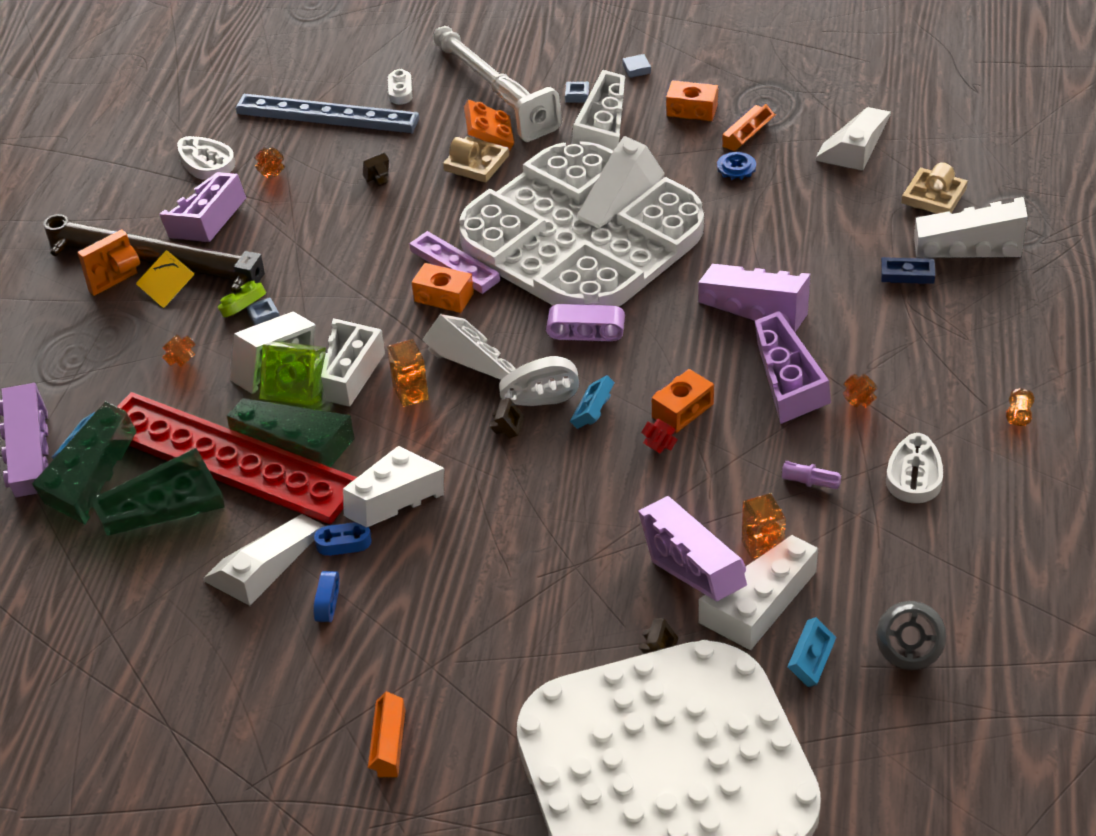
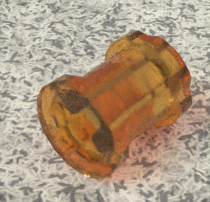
(1019, 407)

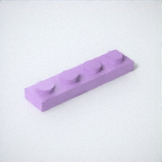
(445, 255)

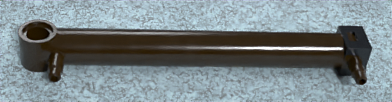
(240, 268)

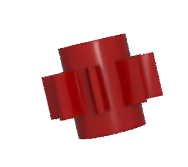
(659, 436)

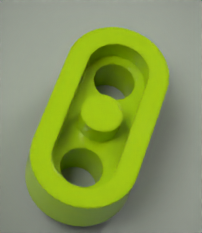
(234, 303)

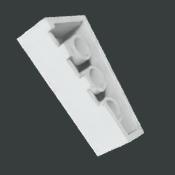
(601, 113)
(770, 588)

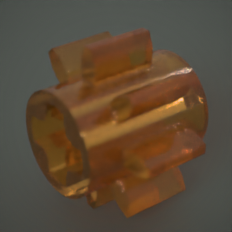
(269, 162)
(178, 350)
(860, 390)

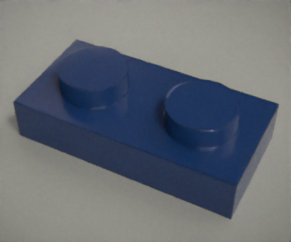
(907, 270)

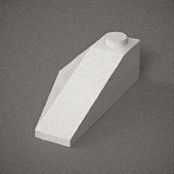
(463, 343)

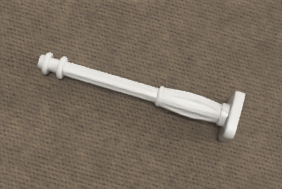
(535, 113)

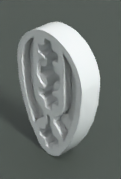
(194, 156)
(525, 381)
(929, 469)

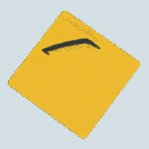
(165, 279)

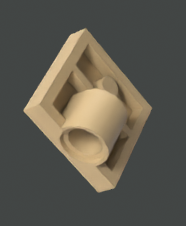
(475, 158)
(935, 189)

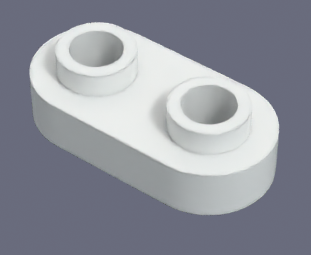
(400, 87)

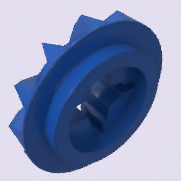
(736, 165)

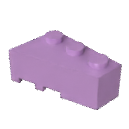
(206, 210)

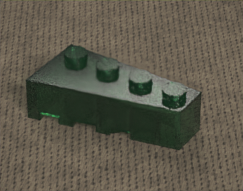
(302, 431)
(86, 463)
(159, 495)

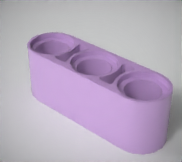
(585, 322)

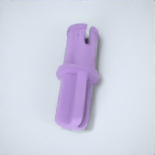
(810, 475)

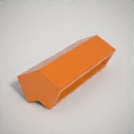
(746, 127)
(387, 735)

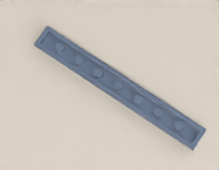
(328, 113)

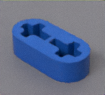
(342, 539)
(326, 596)

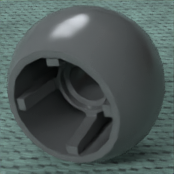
(908, 662)

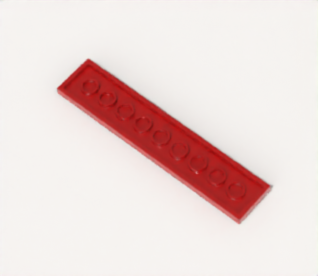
(239, 459)

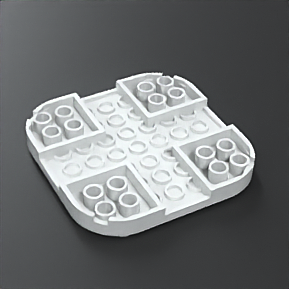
(540, 245)
(667, 749)

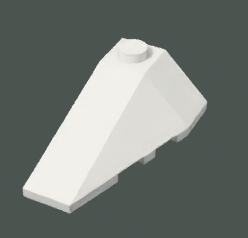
(855, 140)
(623, 179)
(261, 562)

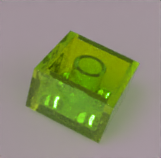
(292, 372)

